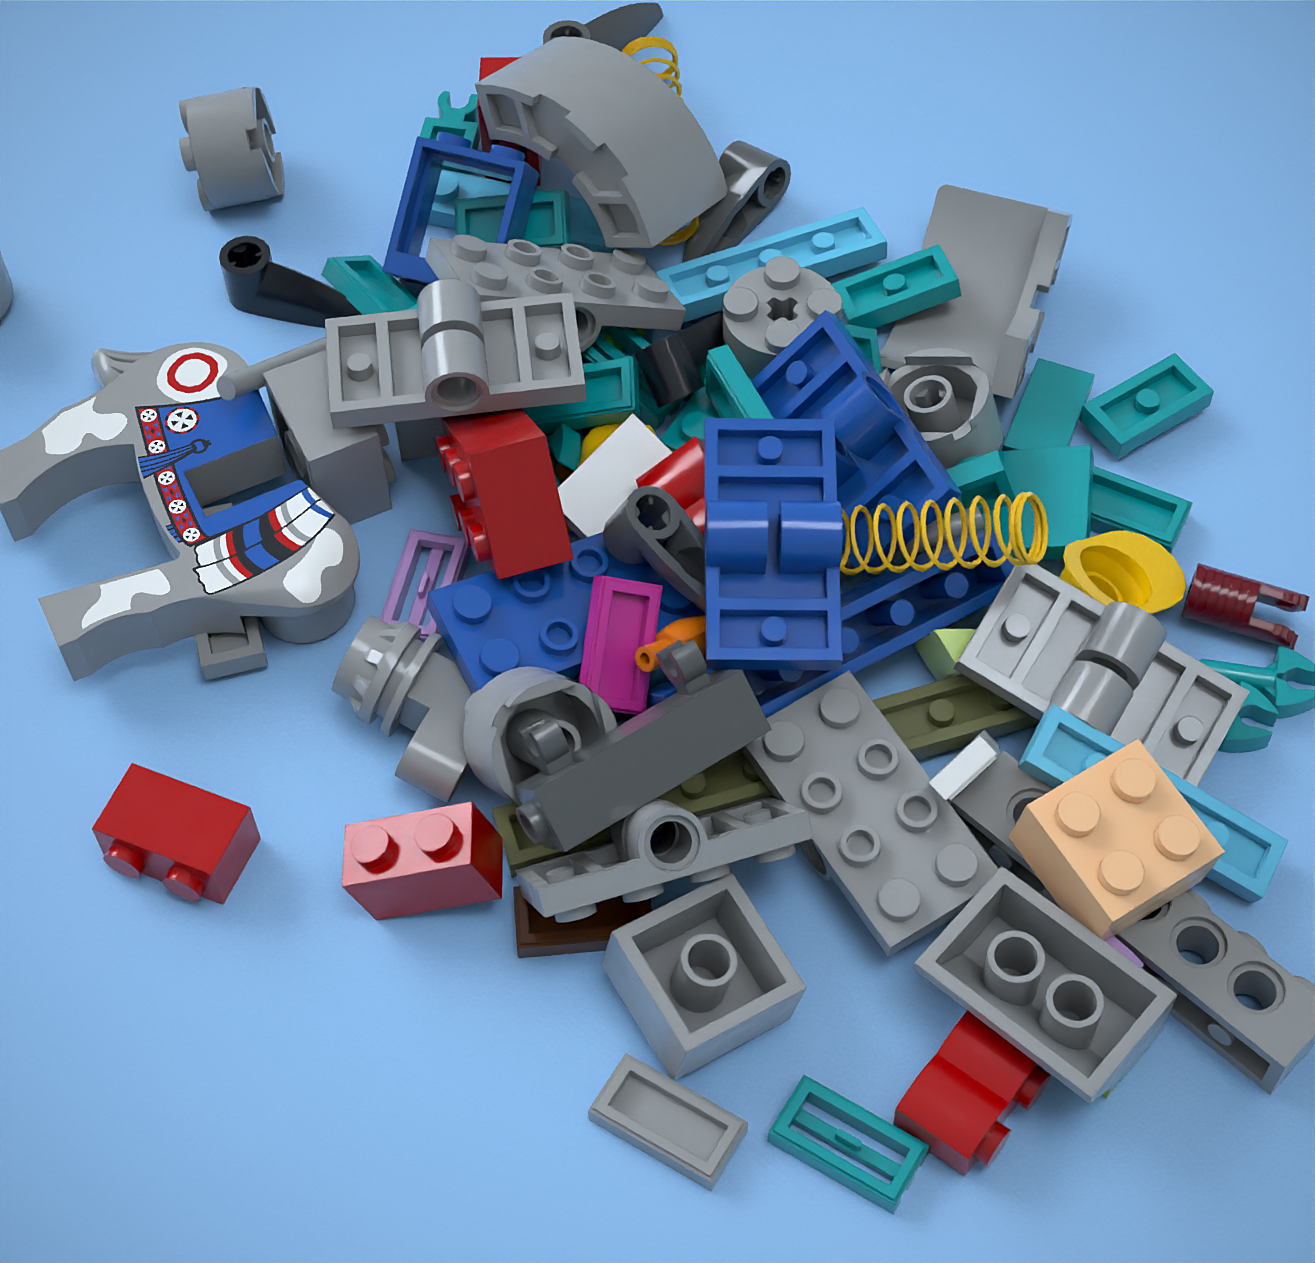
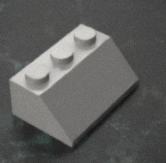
(1048, 985)

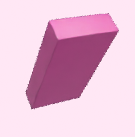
(619, 622)

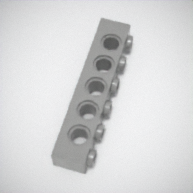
(1256, 1042)

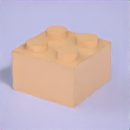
(1115, 842)

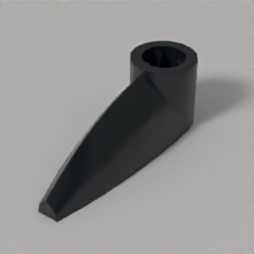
(274, 290)
(678, 362)

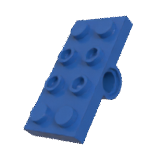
(876, 443)
(772, 544)
(536, 614)

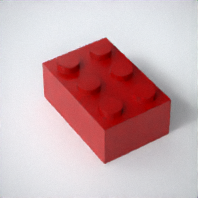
(505, 490)

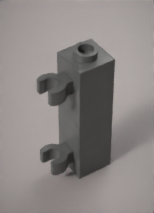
(640, 758)

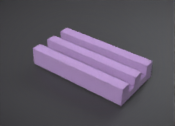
(405, 571)

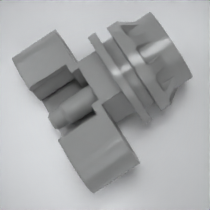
(414, 686)

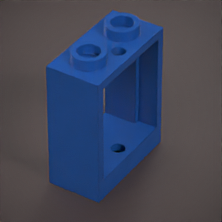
(419, 191)

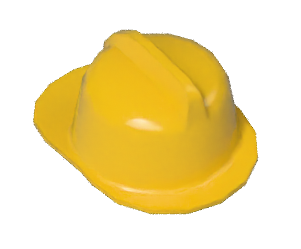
(1124, 569)

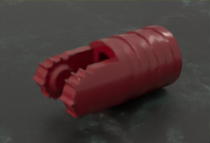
(1229, 601)

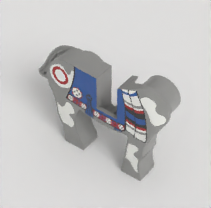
(172, 431)

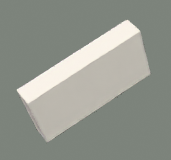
(609, 476)
(966, 766)

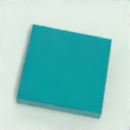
(1064, 485)

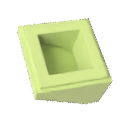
(942, 650)

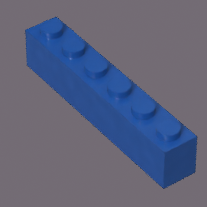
(885, 618)

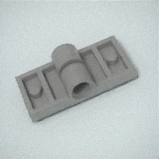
(606, 287)
(453, 357)
(1103, 666)
(872, 813)
(687, 847)

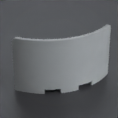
(616, 128)
(1003, 261)

